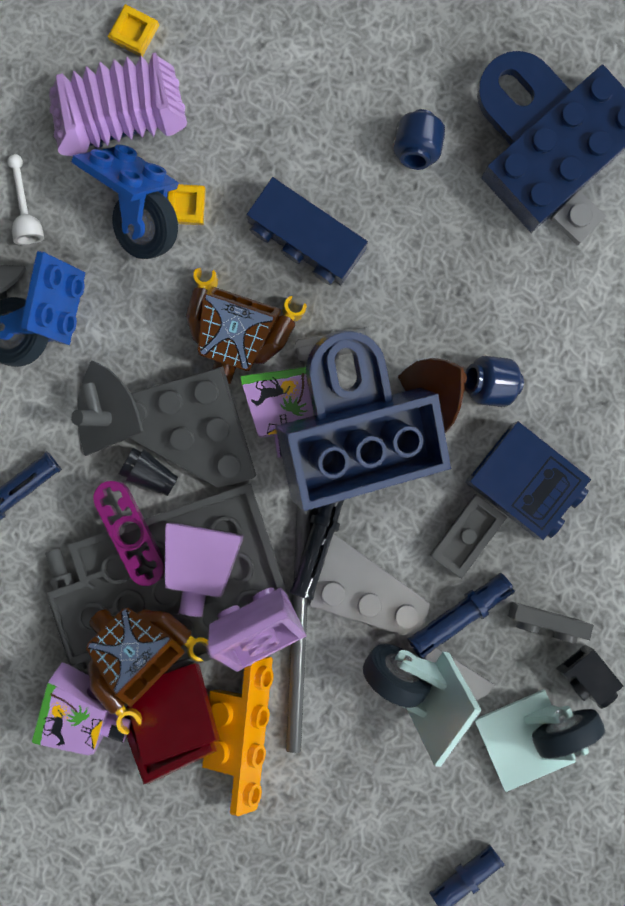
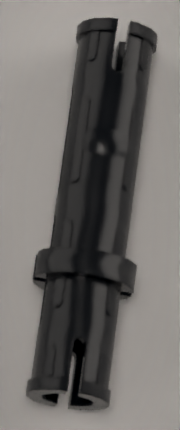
(313, 558)

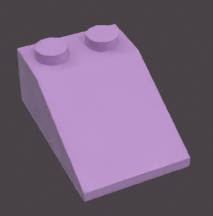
(254, 630)

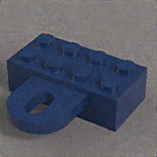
(555, 139)
(359, 434)

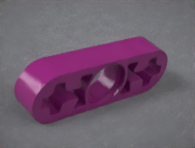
(125, 502)

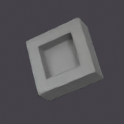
(578, 217)

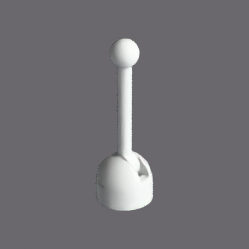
(25, 227)

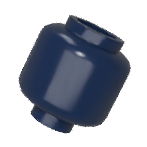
(419, 139)
(494, 381)

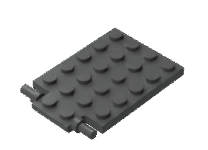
(108, 586)

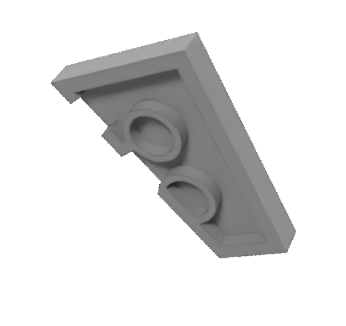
(366, 593)

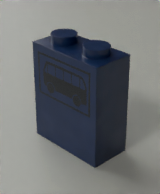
(529, 481)

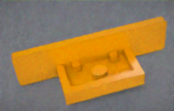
(241, 730)

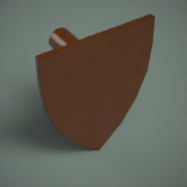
(441, 378)

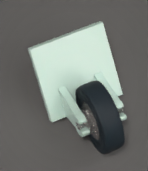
(430, 691)
(536, 738)

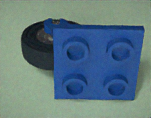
(143, 214)
(44, 315)

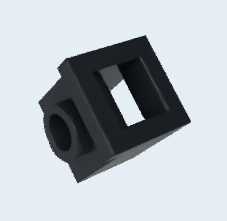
(591, 677)

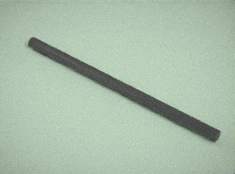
(298, 648)

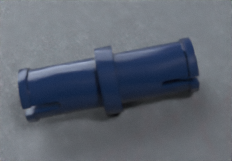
(467, 878)

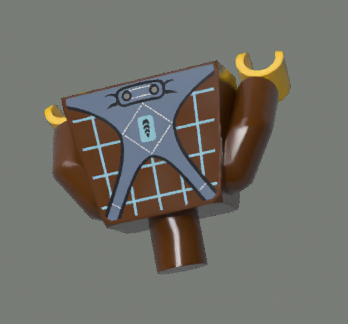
(236, 328)
(132, 655)

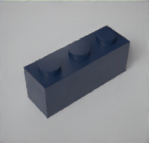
(305, 232)

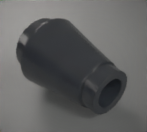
(147, 472)

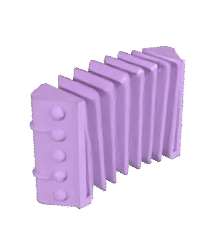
(115, 103)

